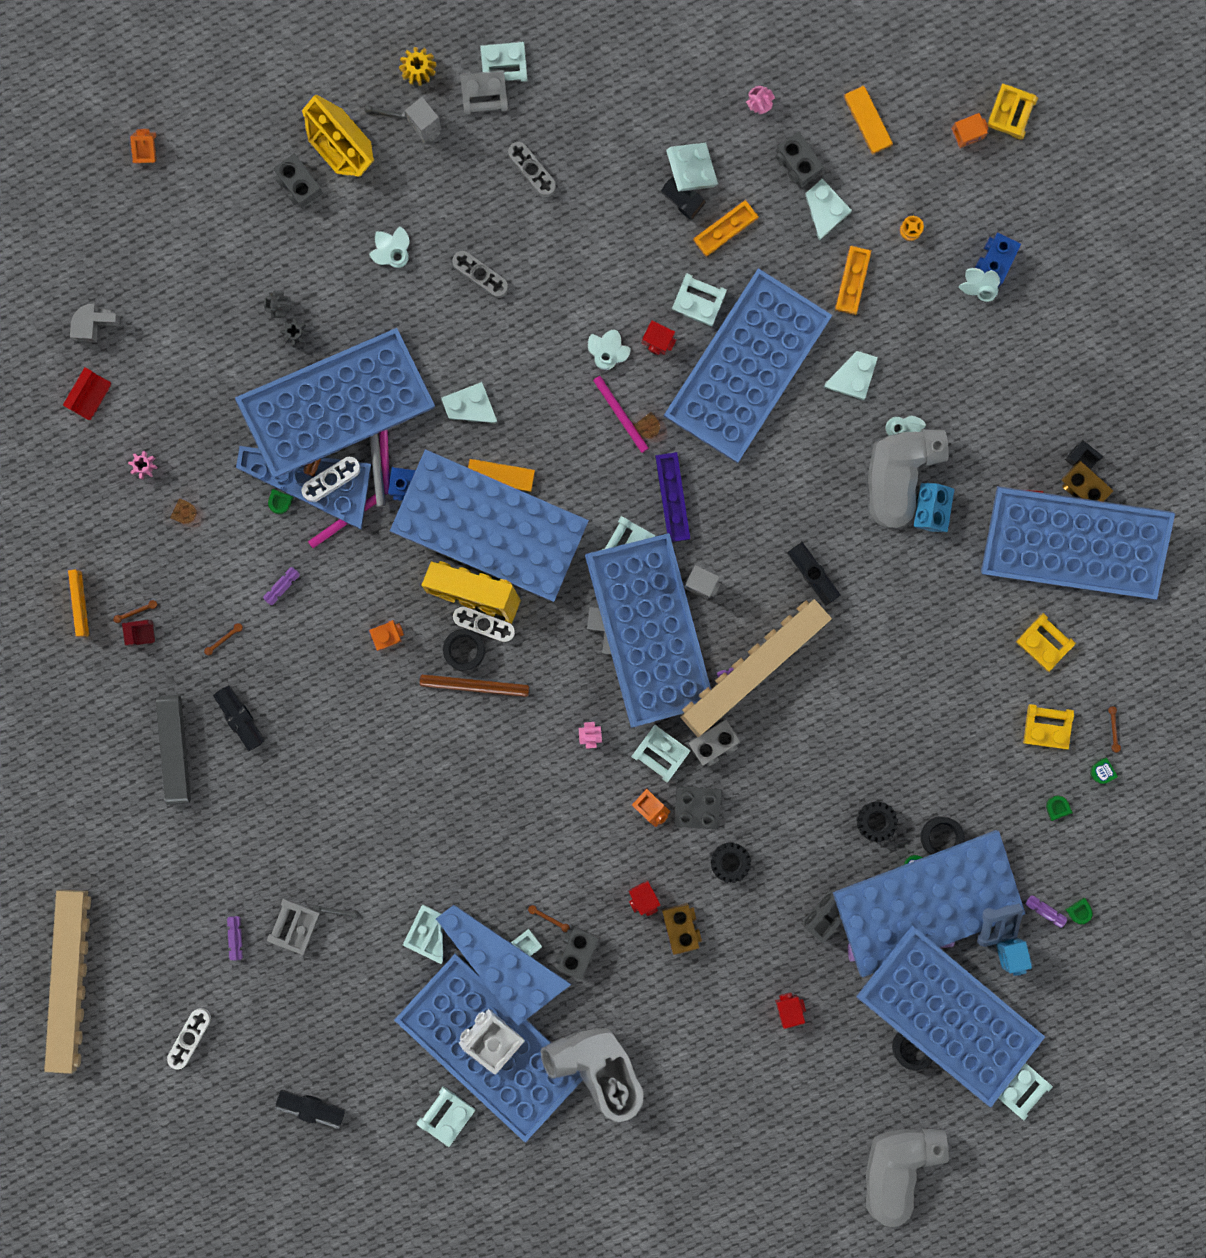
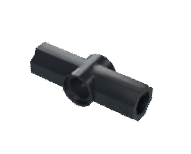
(822, 586)
(239, 718)
(310, 1109)

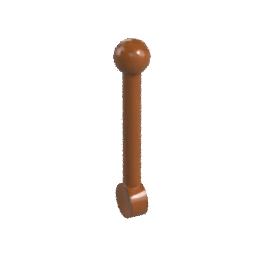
(152, 604)
(237, 628)
(1115, 747)
(533, 910)

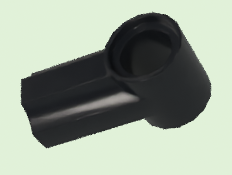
(687, 202)

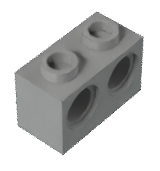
(423, 120)
(702, 583)
(711, 738)

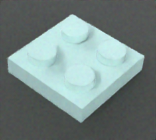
(692, 167)

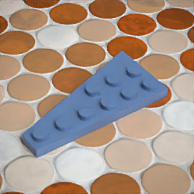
(343, 503)
(509, 973)

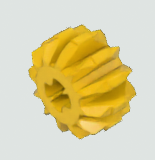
(426, 66)

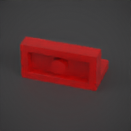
(87, 394)

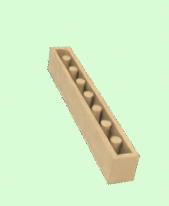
(755, 668)
(66, 981)

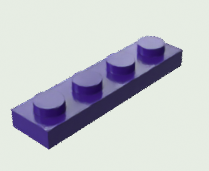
(672, 496)

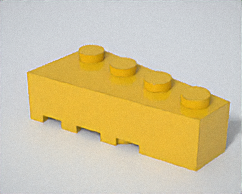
(472, 590)

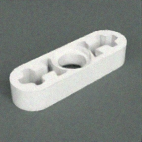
(330, 488)
(470, 612)
(176, 1050)

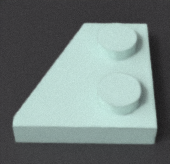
(826, 208)
(853, 376)
(469, 405)
(426, 934)

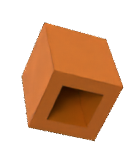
(970, 130)

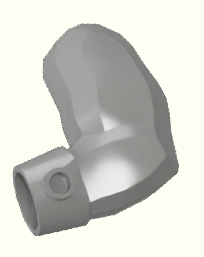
(895, 473)
(602, 1067)
(893, 1173)

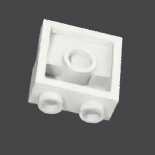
(490, 1041)

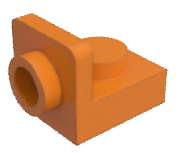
(143, 146)
(386, 635)
(651, 808)

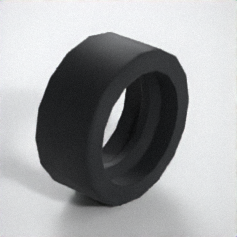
(463, 633)
(932, 823)
(911, 1065)

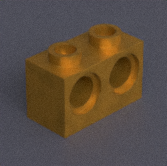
(1090, 481)
(675, 929)

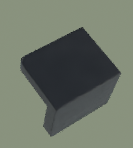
(1085, 454)

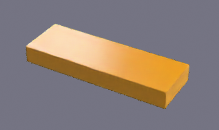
(868, 119)
(725, 228)
(853, 280)
(512, 476)
(78, 603)

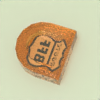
(648, 426)
(184, 512)

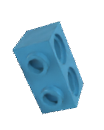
(934, 507)
(1014, 956)

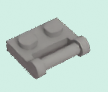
(482, 85)
(300, 929)

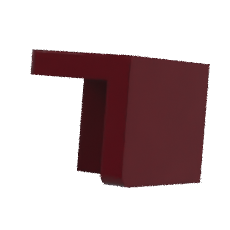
(138, 632)

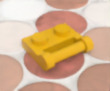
(1005, 108)
(1040, 648)
(1047, 734)

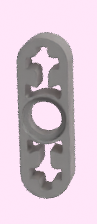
(530, 178)
(479, 265)

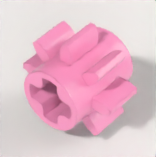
(760, 99)
(145, 470)
(590, 735)

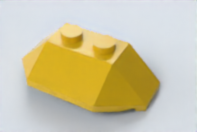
(337, 137)

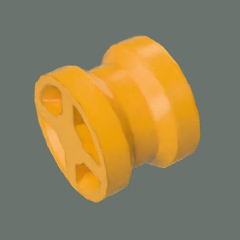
(914, 224)

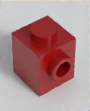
(658, 338)
(643, 899)
(790, 1010)

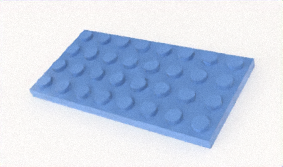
(747, 365)
(334, 403)
(489, 525)
(1077, 542)
(648, 628)
(934, 894)
(950, 1016)
(522, 1089)

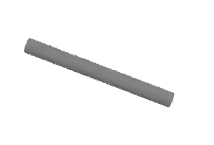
(377, 471)

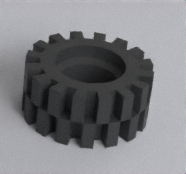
(890, 825)
(744, 862)

